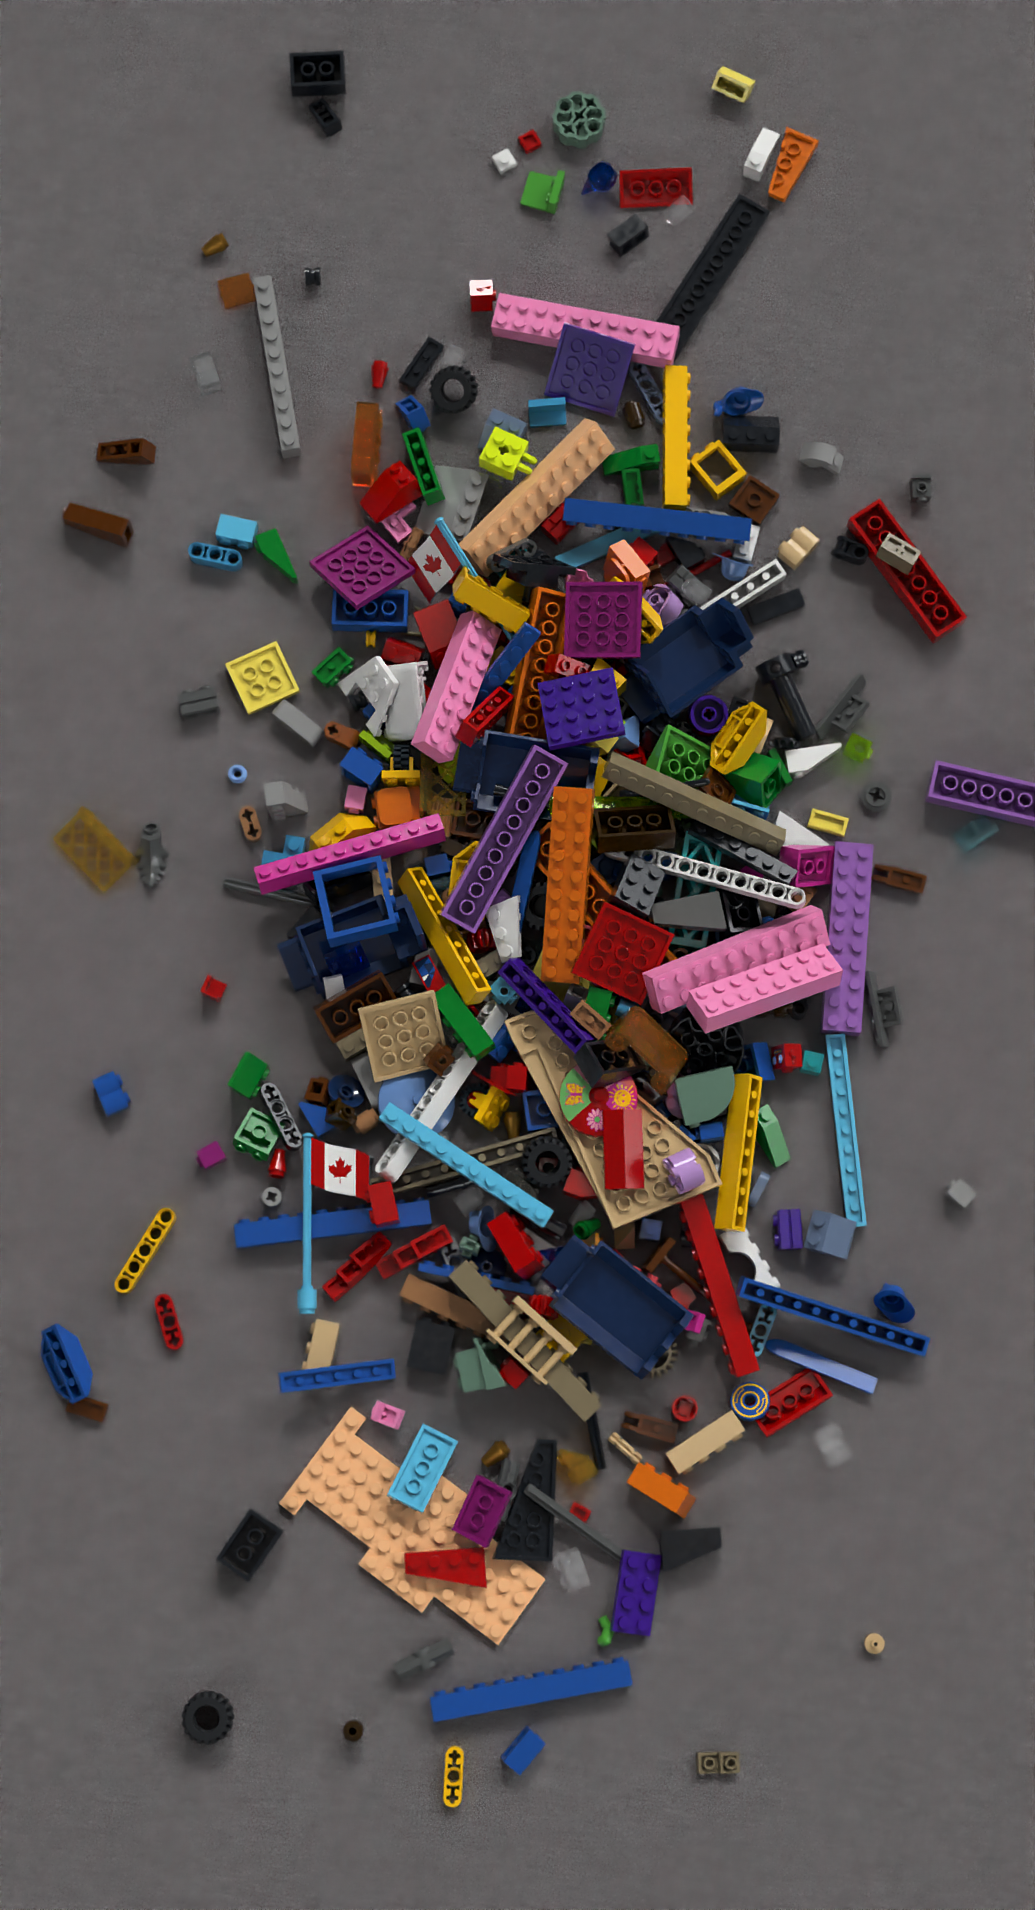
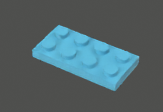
(422, 1468)

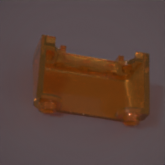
(651, 1043)

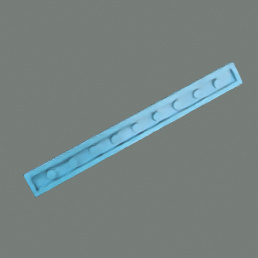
(845, 1128)
(466, 1165)

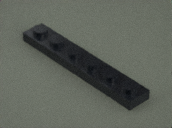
(743, 853)

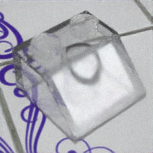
(831, 1444)

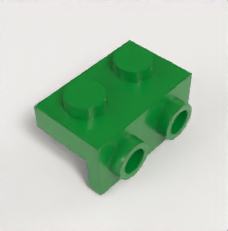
(333, 668)

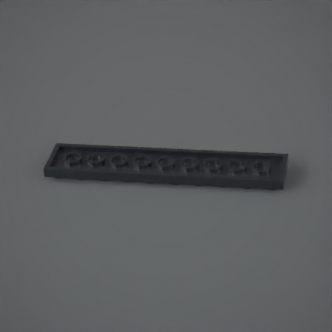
(713, 267)

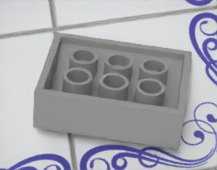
(463, 499)

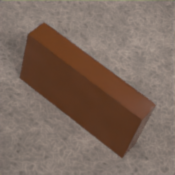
(89, 1409)

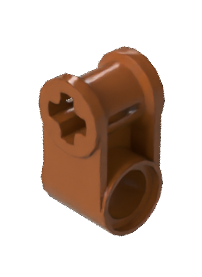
(344, 736)

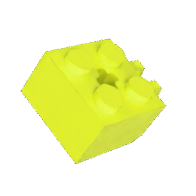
(514, 452)

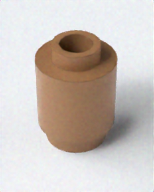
(366, 1121)

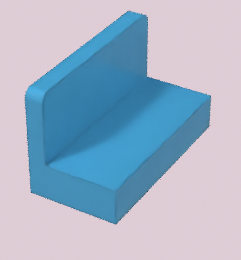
(547, 412)

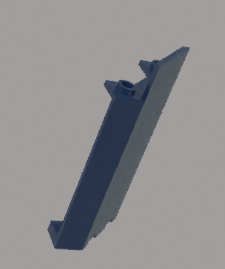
(498, 759)
(614, 1304)

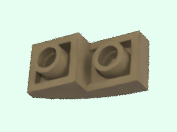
(718, 1762)

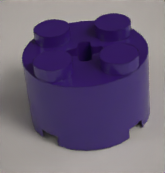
(716, 720)

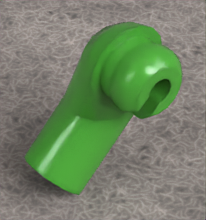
(607, 1634)

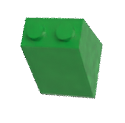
(757, 780)

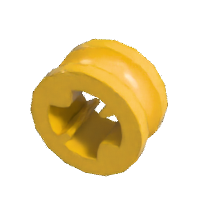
(370, 638)

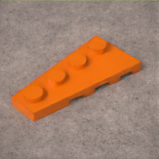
(792, 160)

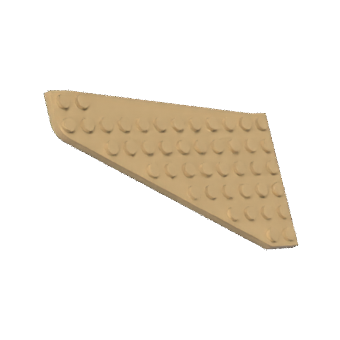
(548, 1064)

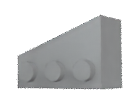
(284, 801)

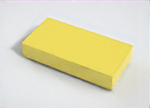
(827, 822)

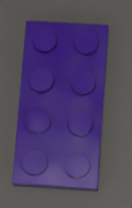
(635, 1593)

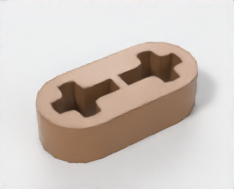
(246, 826)

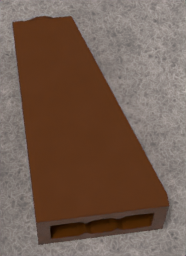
(99, 524)

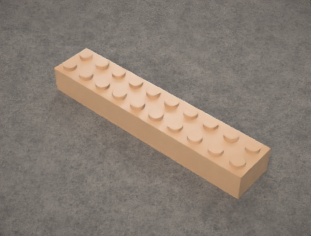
(538, 494)

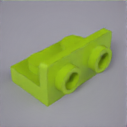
(379, 745)

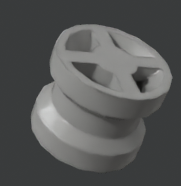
(274, 1199)

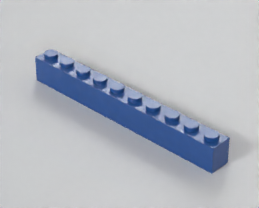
(656, 519)
(327, 1224)
(832, 1316)
(530, 1690)

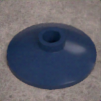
(347, 1089)
(496, 1262)

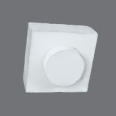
(504, 161)

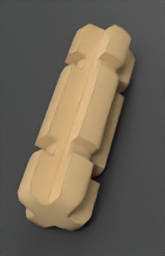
(625, 1448)

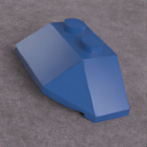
(66, 1363)

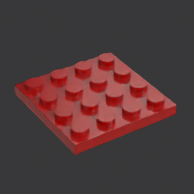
(620, 951)

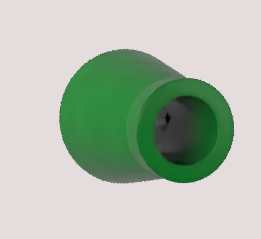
(586, 1228)

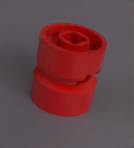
(684, 1408)

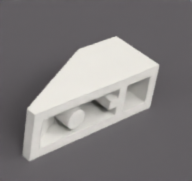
(760, 154)
(803, 760)

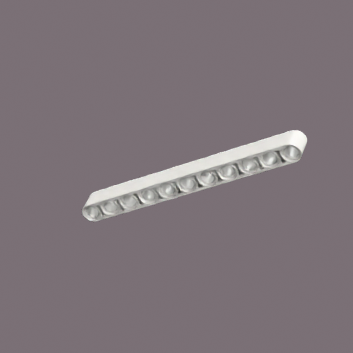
(714, 871)
(438, 1096)

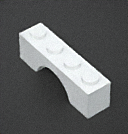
(739, 1243)

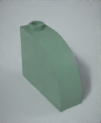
(704, 1094)

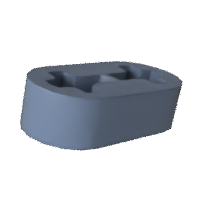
(758, 1189)

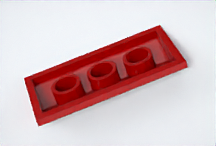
(654, 186)
(623, 1149)
(793, 1400)

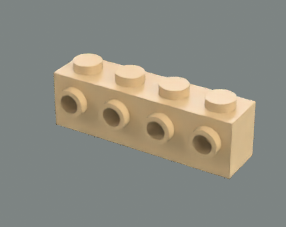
(705, 1442)

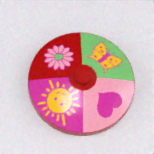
(584, 1105)

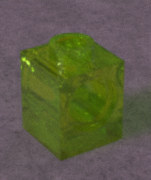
(855, 740)

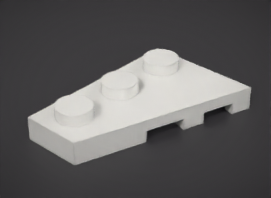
(796, 833)
(504, 925)

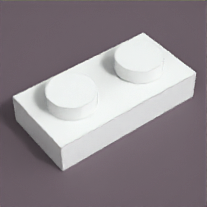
(745, 551)

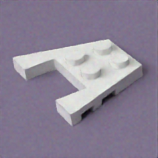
(377, 685)

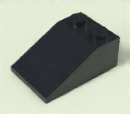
(739, 911)
(605, 1066)

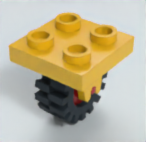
(401, 769)
(484, 1104)

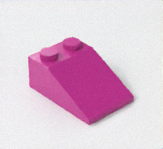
(811, 861)

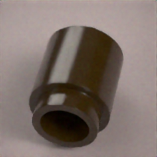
(633, 415)
(357, 1725)

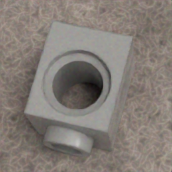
(959, 1193)

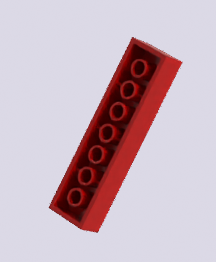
(921, 588)

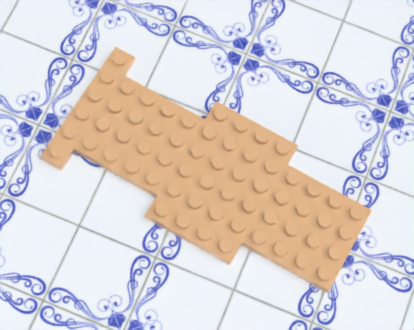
(352, 1486)

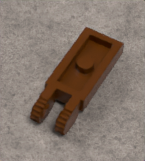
(900, 879)
(652, 1427)

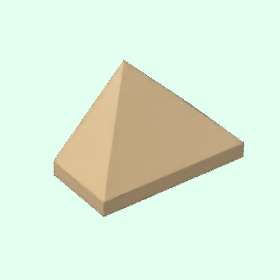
(624, 1236)

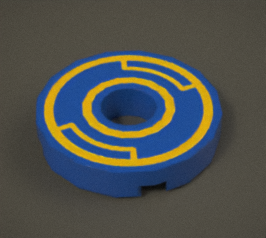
(745, 1391)

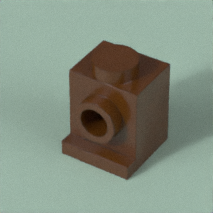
(439, 1051)
(316, 1086)

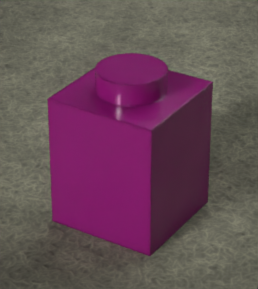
(210, 1155)

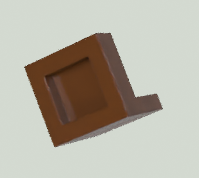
(655, 577)

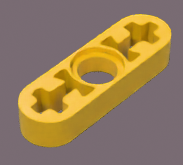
(447, 1791)

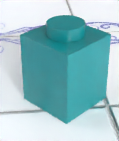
(811, 1063)

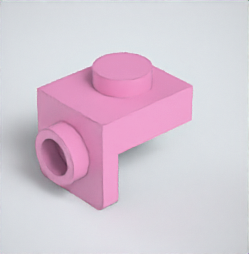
(387, 1415)

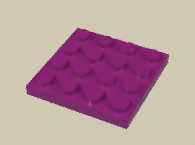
(362, 567)
(603, 620)

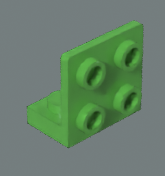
(543, 191)

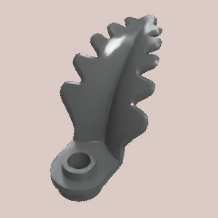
(151, 855)

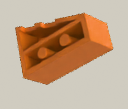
(661, 1489)

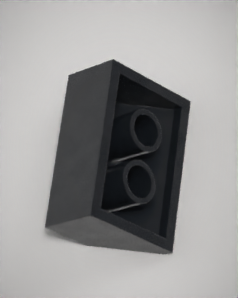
(751, 433)

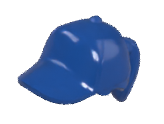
(739, 402)

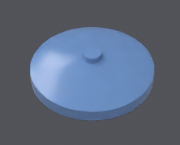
(407, 1092)

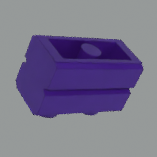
(788, 1229)

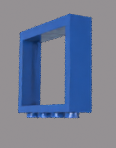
(364, 931)

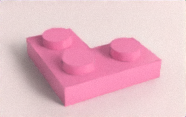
(396, 525)

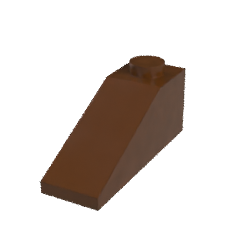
(129, 451)

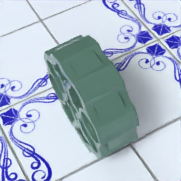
(578, 119)

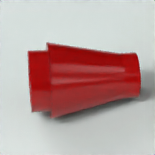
(379, 372)
(277, 1166)

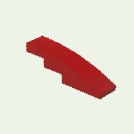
(414, 1252)
(361, 1262)

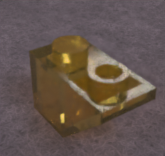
(579, 1465)

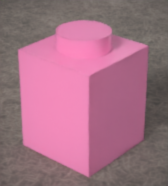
(355, 799)

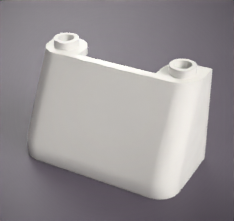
(408, 701)

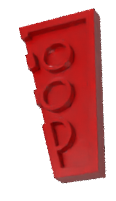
(451, 1565)

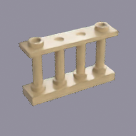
(548, 1335)

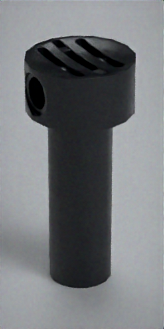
(787, 694)

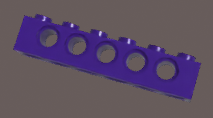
(545, 1004)

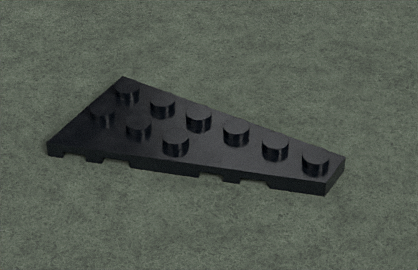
(529, 1525)

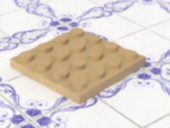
(401, 1034)

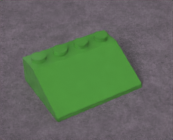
(680, 755)

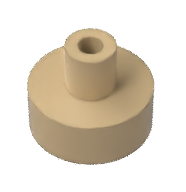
(869, 1642)

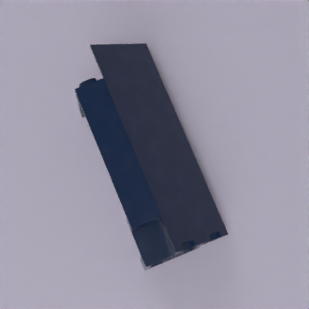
(686, 660)
(386, 952)

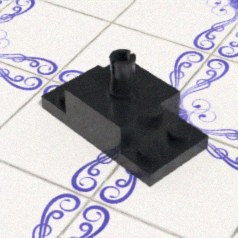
(533, 571)

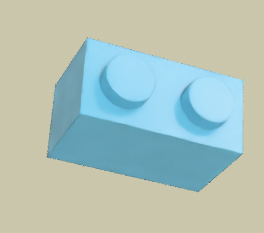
(236, 531)

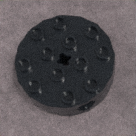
(707, 1050)

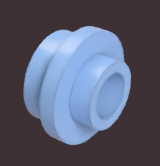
(237, 768)

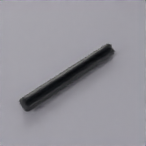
(594, 1432)

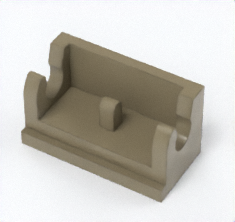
(898, 553)

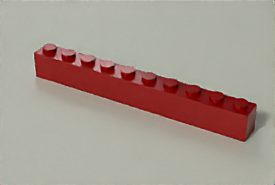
(718, 1286)

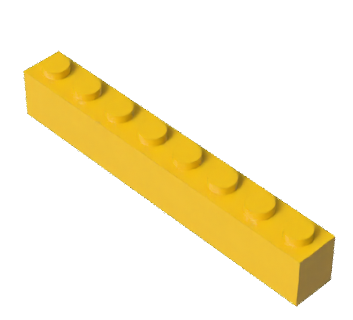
(675, 438)
(444, 936)
(738, 1154)

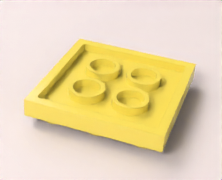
(262, 678)

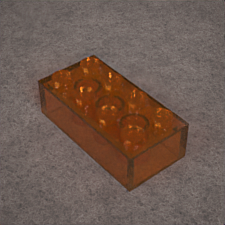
(366, 444)

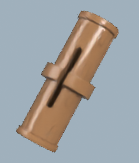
(411, 543)

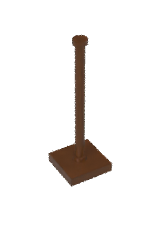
(659, 1256)

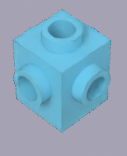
(497, 988)

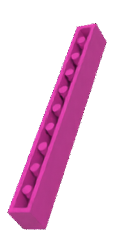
(384, 842)

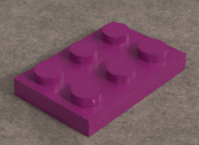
(482, 1511)

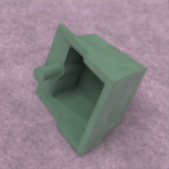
(479, 1367)

